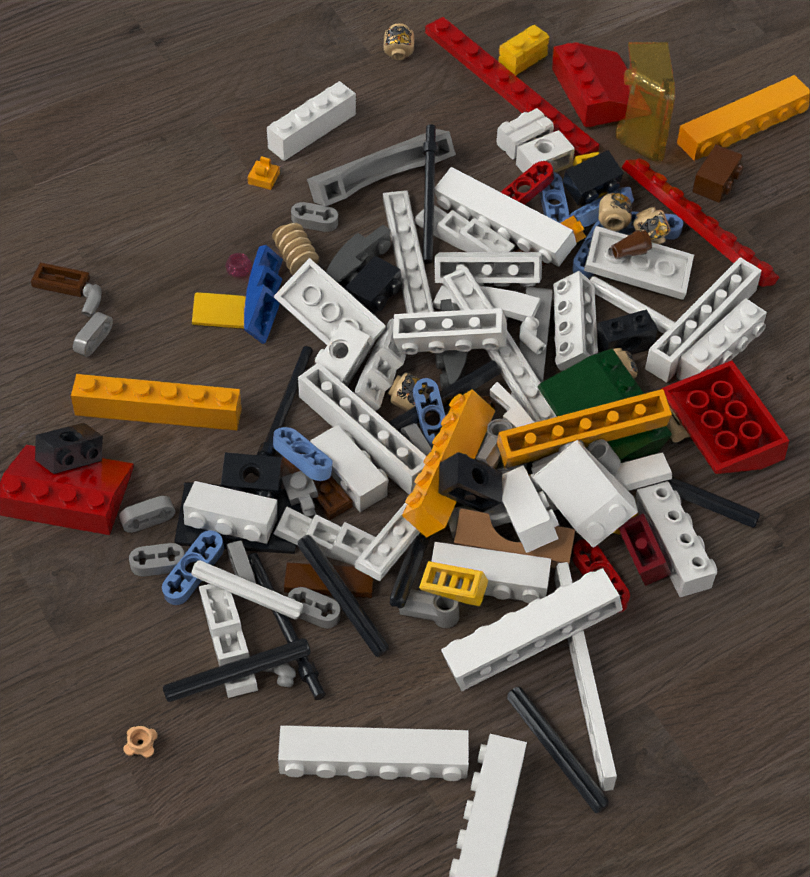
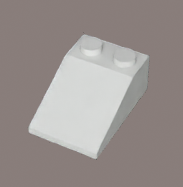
(586, 493)

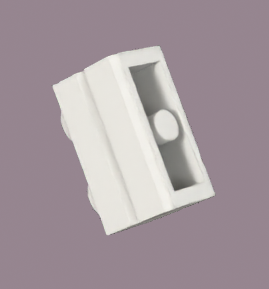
(523, 130)

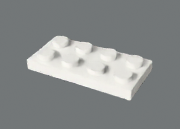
(659, 270)
(324, 304)

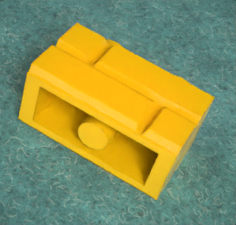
(524, 49)

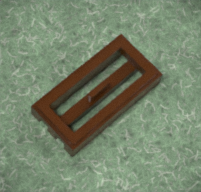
(58, 282)

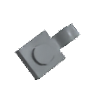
(301, 490)

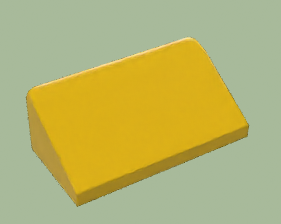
(218, 310)

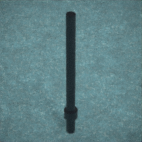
(430, 150)
(266, 448)
(307, 669)

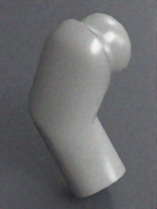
(93, 295)
(285, 674)

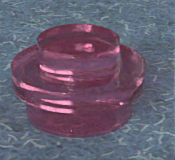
(238, 265)

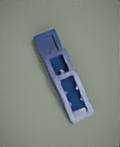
(262, 286)

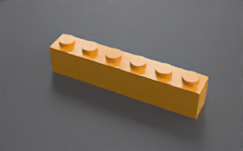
(744, 117)
(156, 402)
(599, 422)
(460, 432)

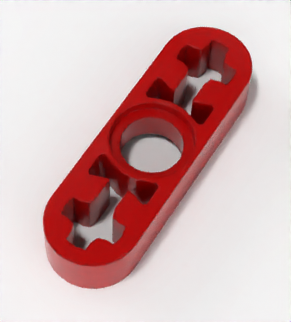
(528, 178)
(598, 562)

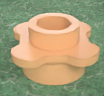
(138, 733)

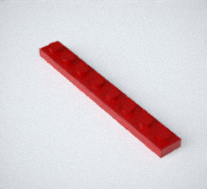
(696, 219)

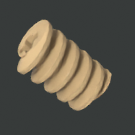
(294, 246)

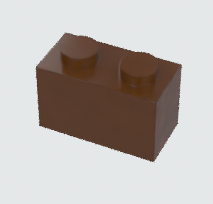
(717, 173)

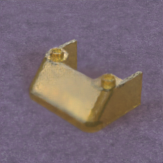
(649, 100)

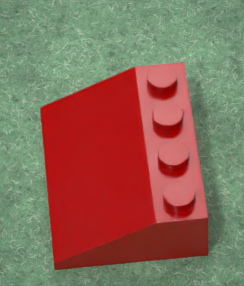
(592, 82)
(727, 420)
(73, 499)

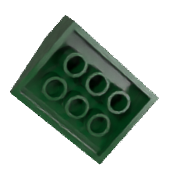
(596, 382)

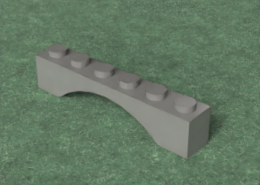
(350, 177)

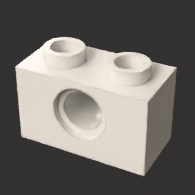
(550, 148)
(358, 347)

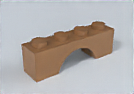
(476, 531)

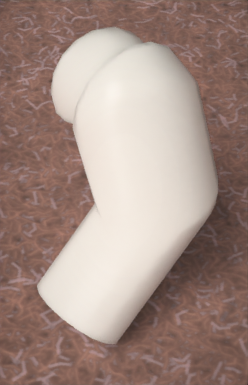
(528, 334)

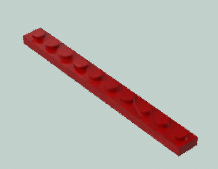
(505, 82)

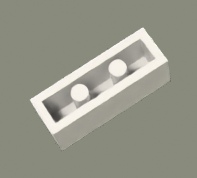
(352, 468)
(528, 509)
(230, 512)

